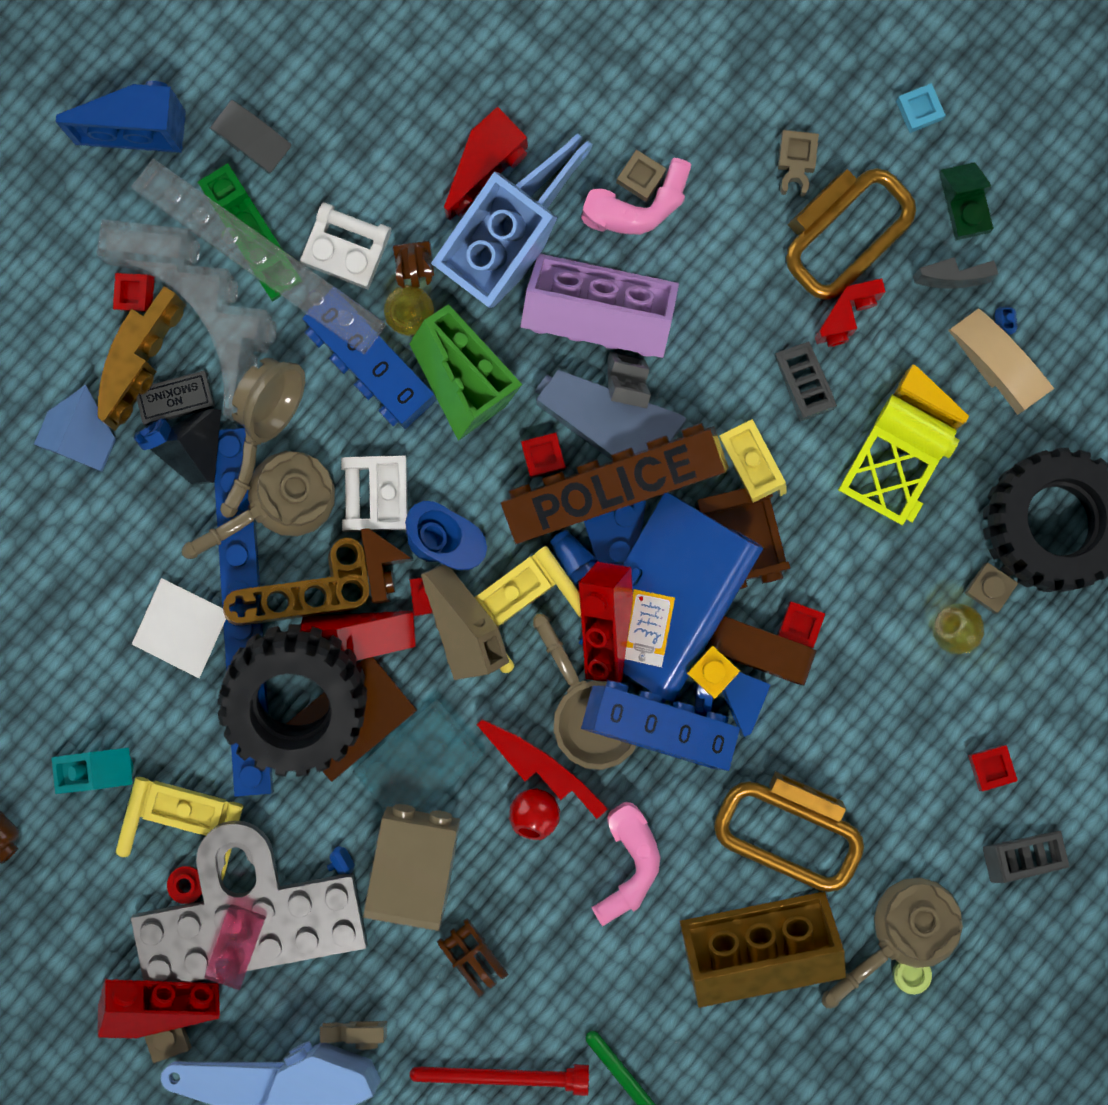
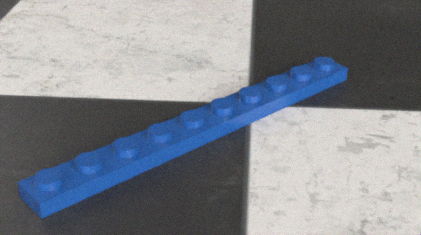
(239, 571)

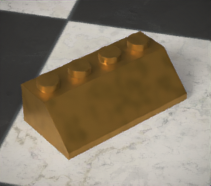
(763, 949)

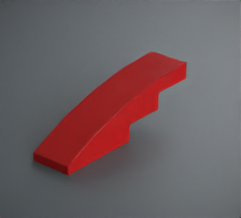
(530, 759)

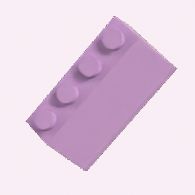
(599, 305)

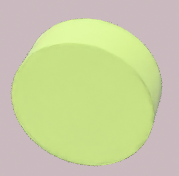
(911, 979)

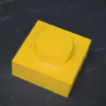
(713, 672)

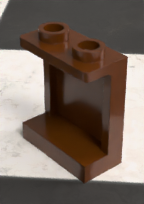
(755, 521)

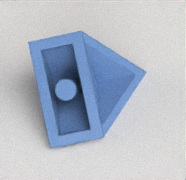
(76, 431)

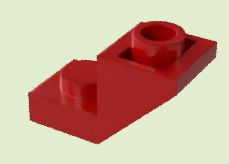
(841, 320)

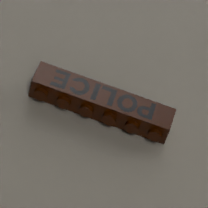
(615, 484)

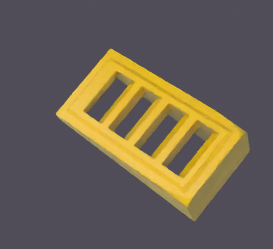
(925, 395)

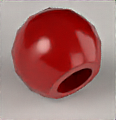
(534, 814)

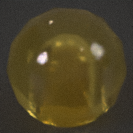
(407, 309)
(958, 629)

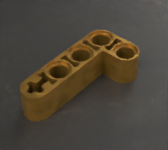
(295, 591)

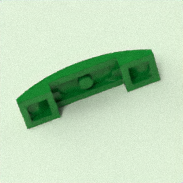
(227, 191)

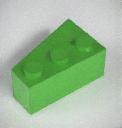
(462, 371)

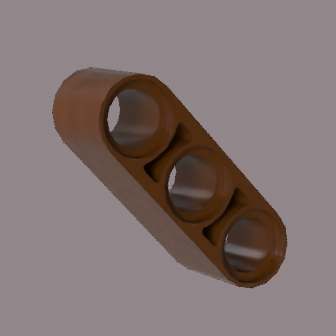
(763, 650)

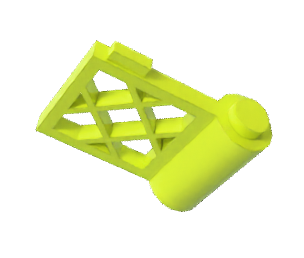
(913, 433)

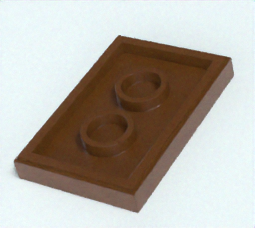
(384, 712)

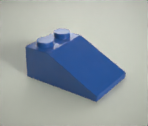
(129, 119)

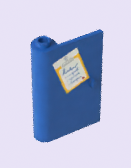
(684, 592)

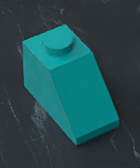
(92, 770)

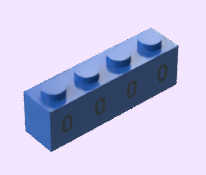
(379, 375)
(660, 727)

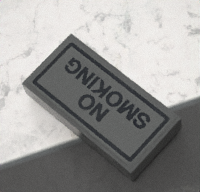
(176, 398)

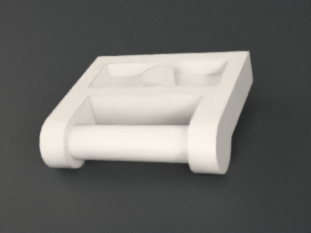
(341, 257)
(387, 493)

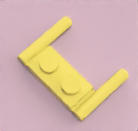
(524, 586)
(174, 808)

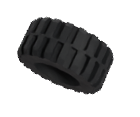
(1010, 528)
(285, 745)

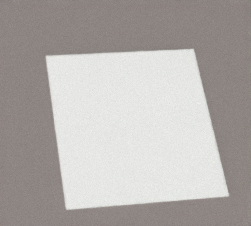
(180, 628)

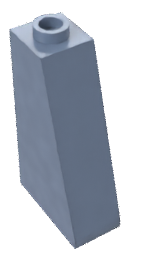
(602, 422)

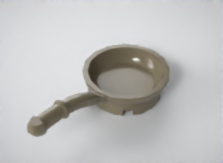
(264, 406)
(287, 495)
(580, 746)
(914, 925)

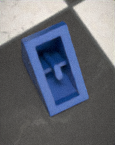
(745, 699)

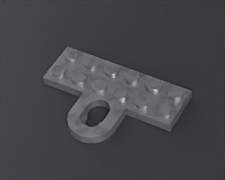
(300, 923)

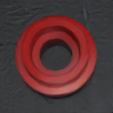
(173, 885)

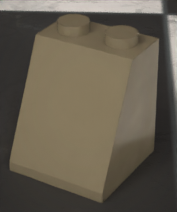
(412, 867)

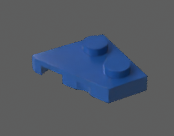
(615, 533)

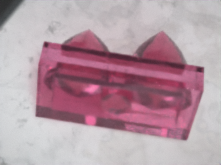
(235, 947)

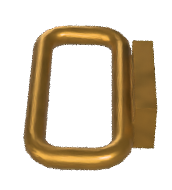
(826, 208)
(804, 803)

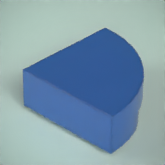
(153, 435)
(703, 701)

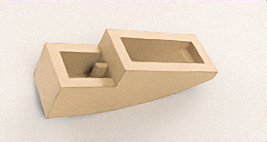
(1001, 361)

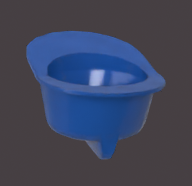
(444, 536)

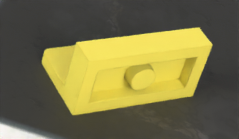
(753, 461)

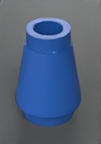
(572, 556)

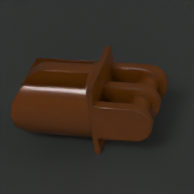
(413, 262)
(472, 957)

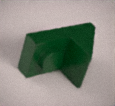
(966, 200)

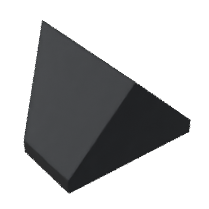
(193, 447)

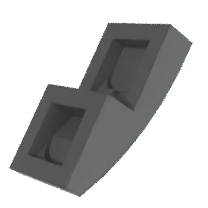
(250, 136)
(947, 275)
(628, 379)

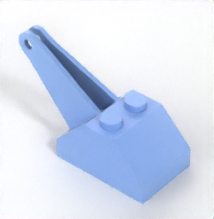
(506, 228)
(306, 1077)

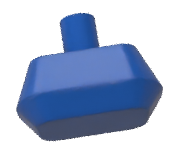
(1006, 319)
(341, 861)

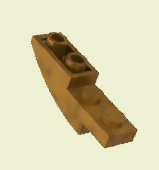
(126, 365)

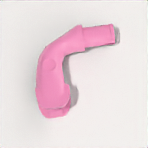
(606, 212)
(630, 827)

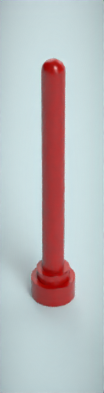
(574, 1079)

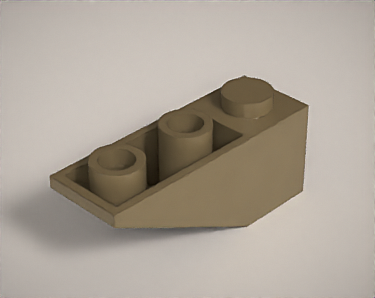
(466, 630)

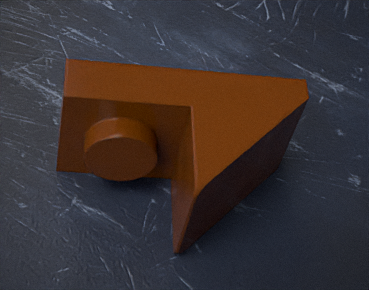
(378, 555)

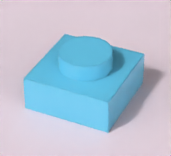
(920, 108)

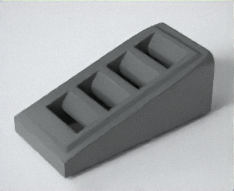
(802, 410)
(1002, 861)

